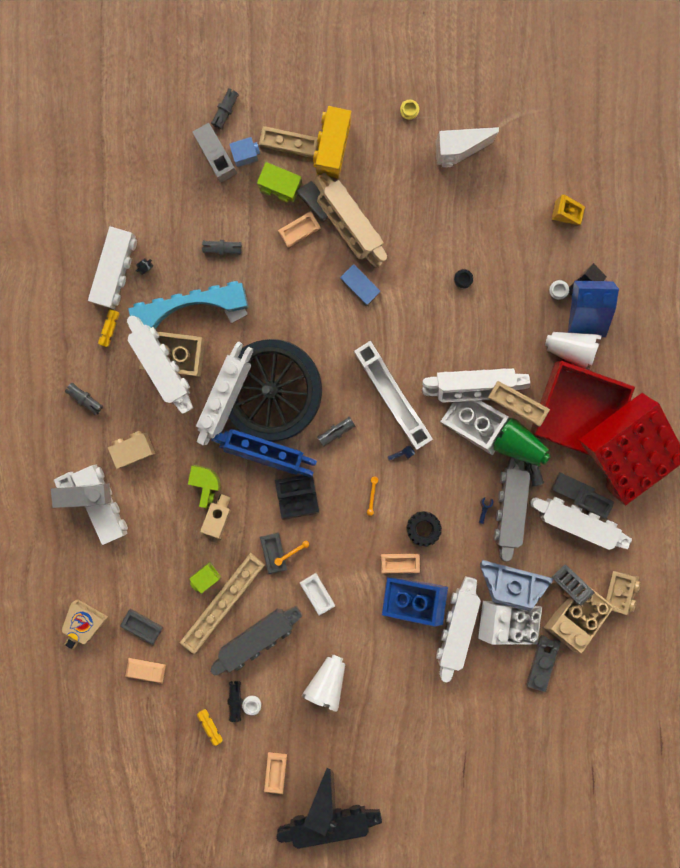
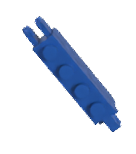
(264, 452)

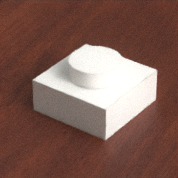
(64, 480)

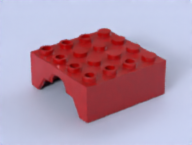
(578, 404)
(634, 448)

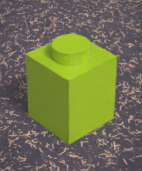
(204, 578)

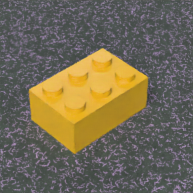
(332, 141)

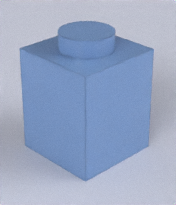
(244, 151)

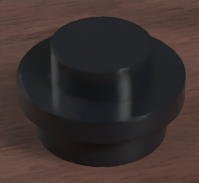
(144, 266)
(463, 279)

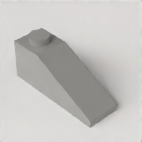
(81, 495)

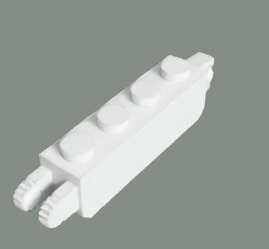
(158, 365)
(471, 384)
(224, 394)
(582, 525)
(459, 629)

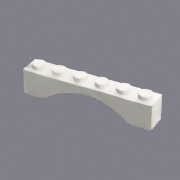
(392, 395)

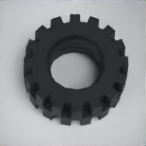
(432, 537)

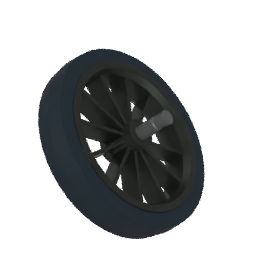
(273, 390)

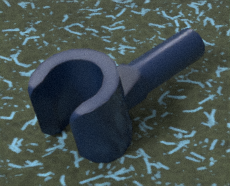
(408, 451)
(484, 509)

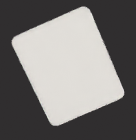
(235, 315)

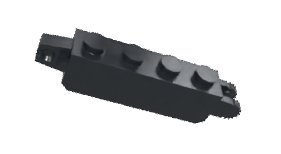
(351, 824)

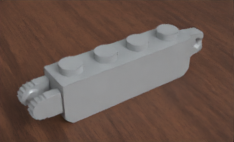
(512, 508)

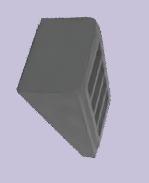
(564, 576)

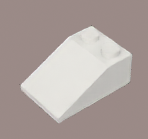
(457, 145)
(476, 423)

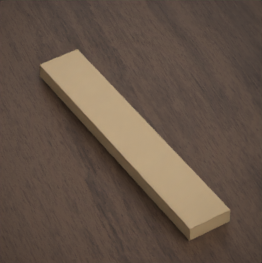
(222, 603)

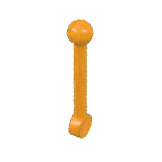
(374, 480)
(278, 561)

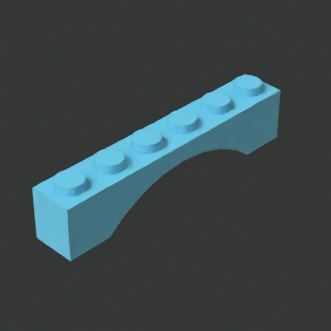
(229, 298)

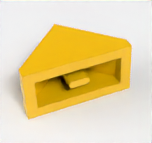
(568, 210)

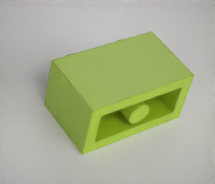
(279, 182)

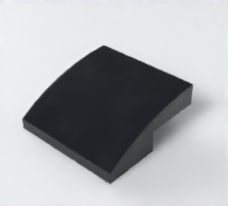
(297, 496)

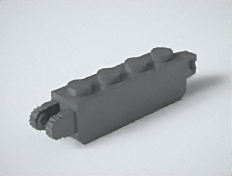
(256, 638)

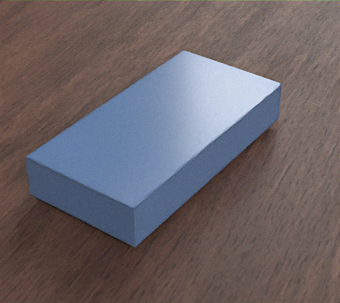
(360, 284)

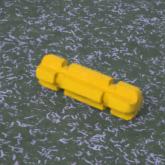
(108, 328)
(209, 727)

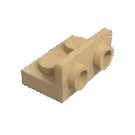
(622, 592)

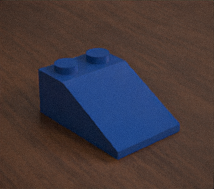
(592, 307)
(415, 601)

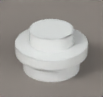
(559, 289)
(251, 705)

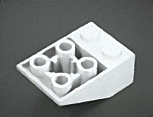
(508, 624)

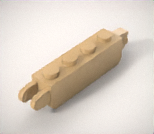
(350, 220)

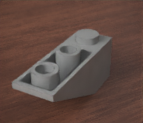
(214, 152)

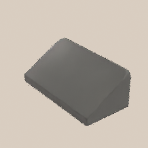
(309, 194)

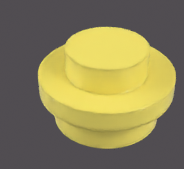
(409, 109)

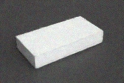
(317, 594)

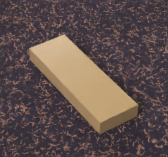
(288, 142)
(518, 403)

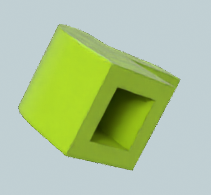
(208, 480)

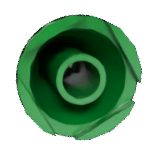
(521, 444)

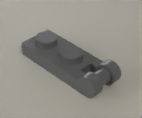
(543, 663)

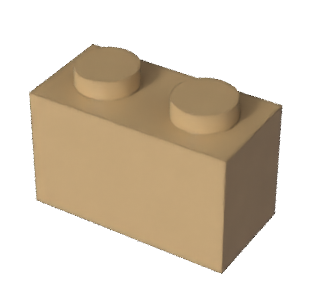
(131, 450)

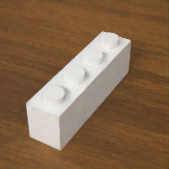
(112, 268)
(103, 517)

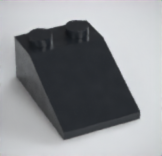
(323, 809)

